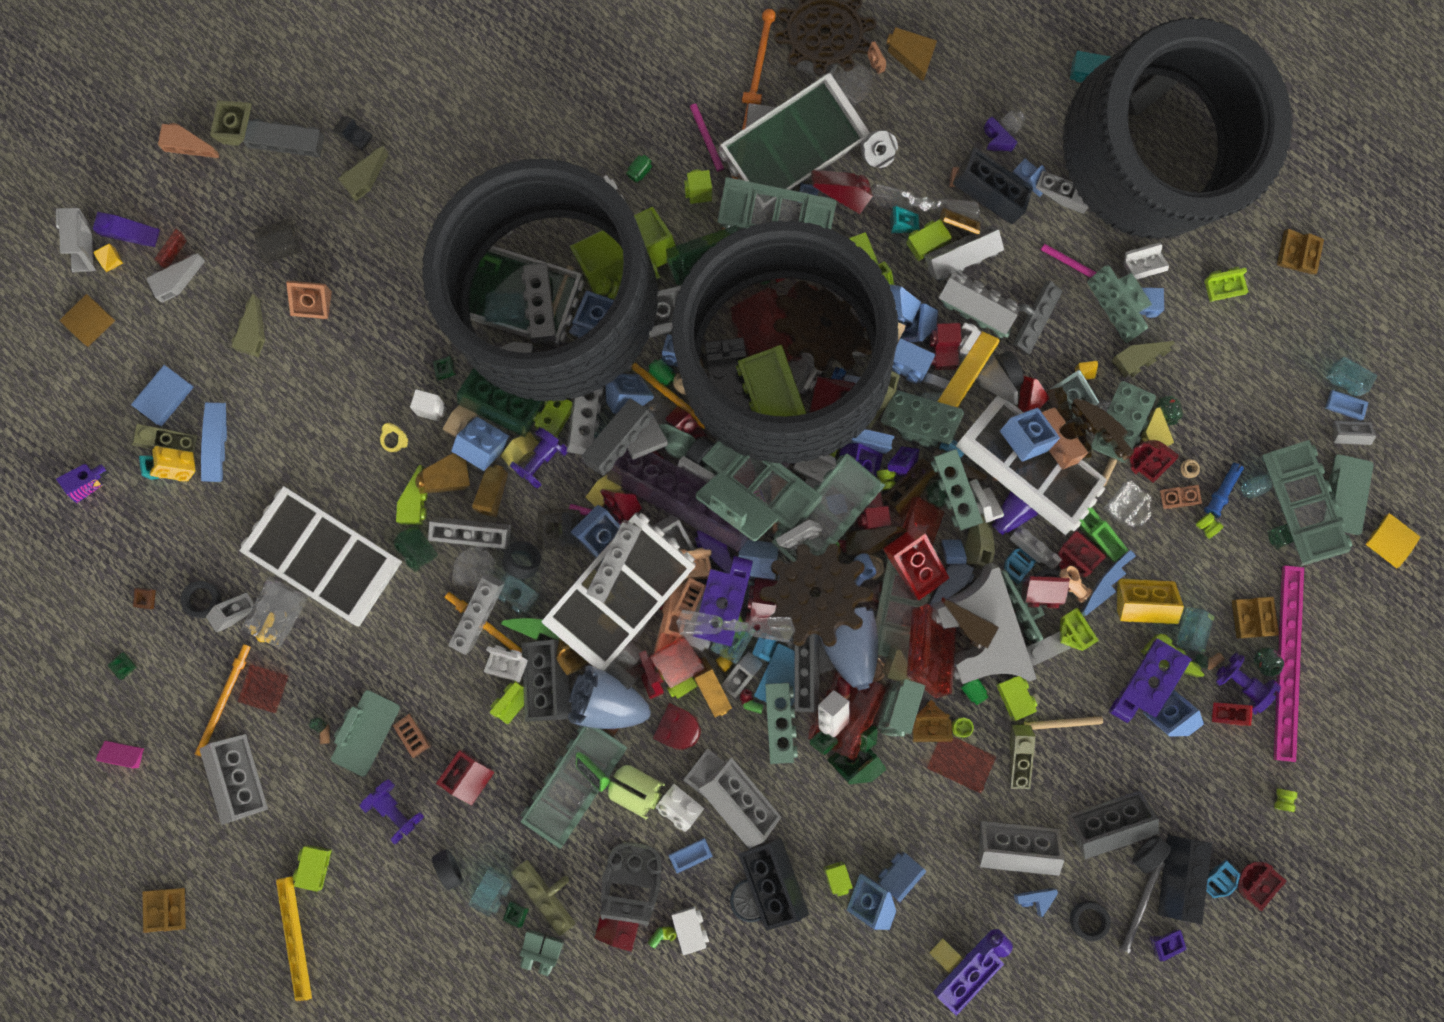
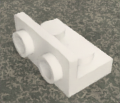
(969, 335)

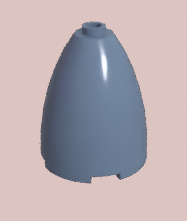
(856, 651)
(604, 702)

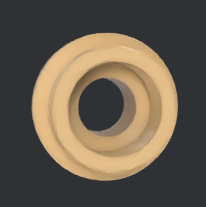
(1195, 468)

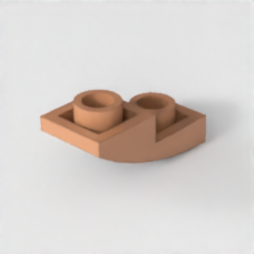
(876, 58)
(1180, 497)

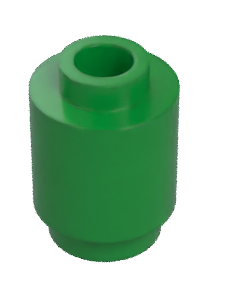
(639, 168)
(662, 372)
(975, 691)

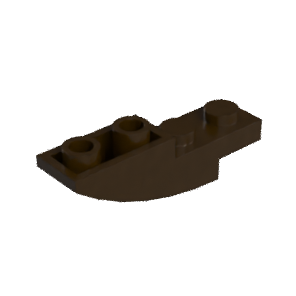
(1099, 420)
(1070, 429)

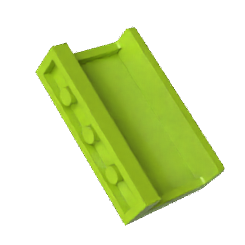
(771, 384)

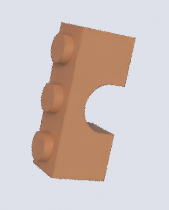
(1065, 451)

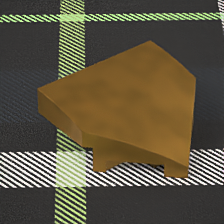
(569, 659)
(932, 725)

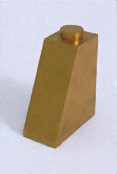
(911, 51)
(444, 476)
(490, 491)
(712, 690)

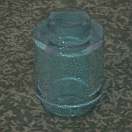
(1256, 486)

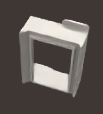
(75, 238)

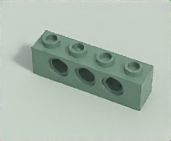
(972, 515)
(777, 753)

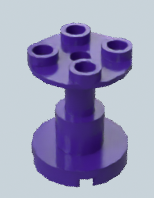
(543, 452)
(1260, 694)
(386, 805)

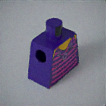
(82, 481)

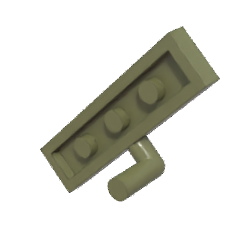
(544, 896)

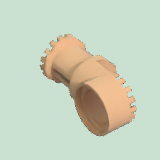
(1076, 585)

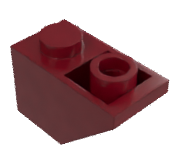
(684, 422)
(621, 504)

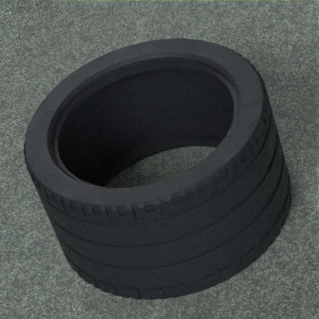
(1237, 88)

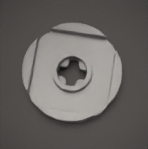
(870, 144)

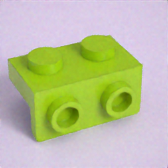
(1226, 284)
(510, 703)

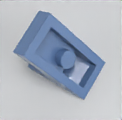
(1029, 174)
(1042, 898)

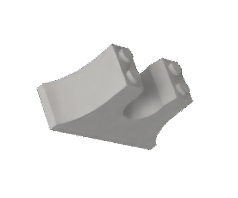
(1007, 651)

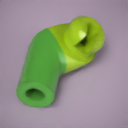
(662, 933)

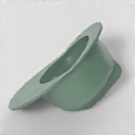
(678, 441)

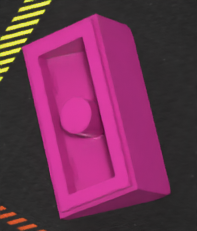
(120, 754)

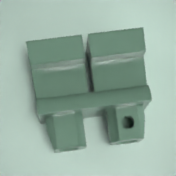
(531, 951)

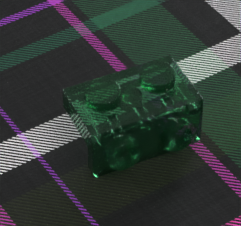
(414, 548)

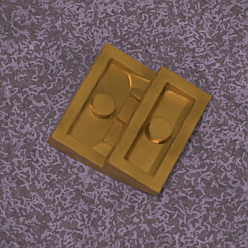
(960, 221)
(1300, 251)
(87, 320)
(1255, 617)
(164, 910)

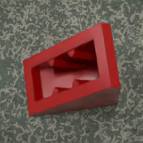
(1031, 395)
(1232, 714)

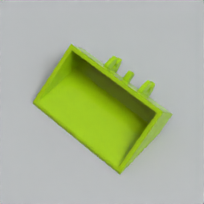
(603, 256)

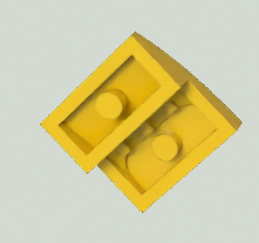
(1393, 540)

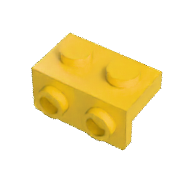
(172, 464)

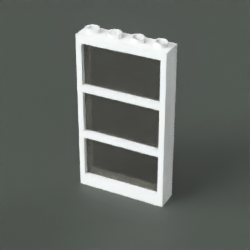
(1038, 481)
(320, 556)
(645, 582)

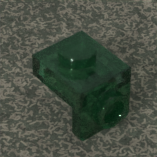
(1280, 537)

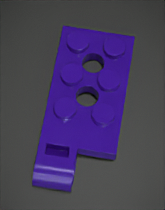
(733, 589)
(1139, 693)
(981, 962)

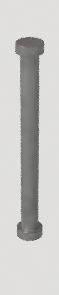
(1140, 909)

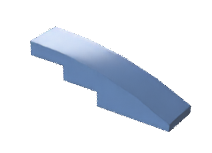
(213, 438)
(1103, 587)

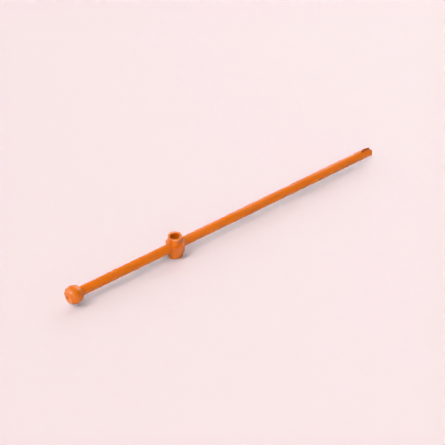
(752, 97)

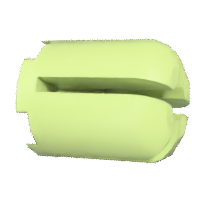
(640, 782)

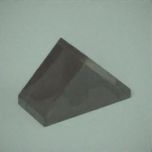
(625, 672)

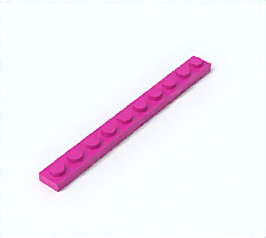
(1290, 650)

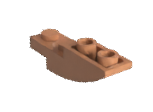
(669, 629)

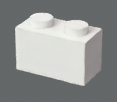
(428, 405)
(833, 714)
(689, 930)

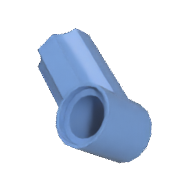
(869, 571)

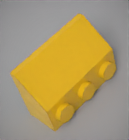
(1148, 601)

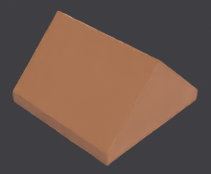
(308, 299)

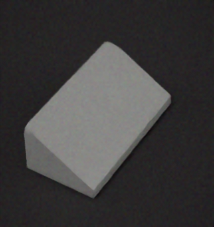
(1353, 432)

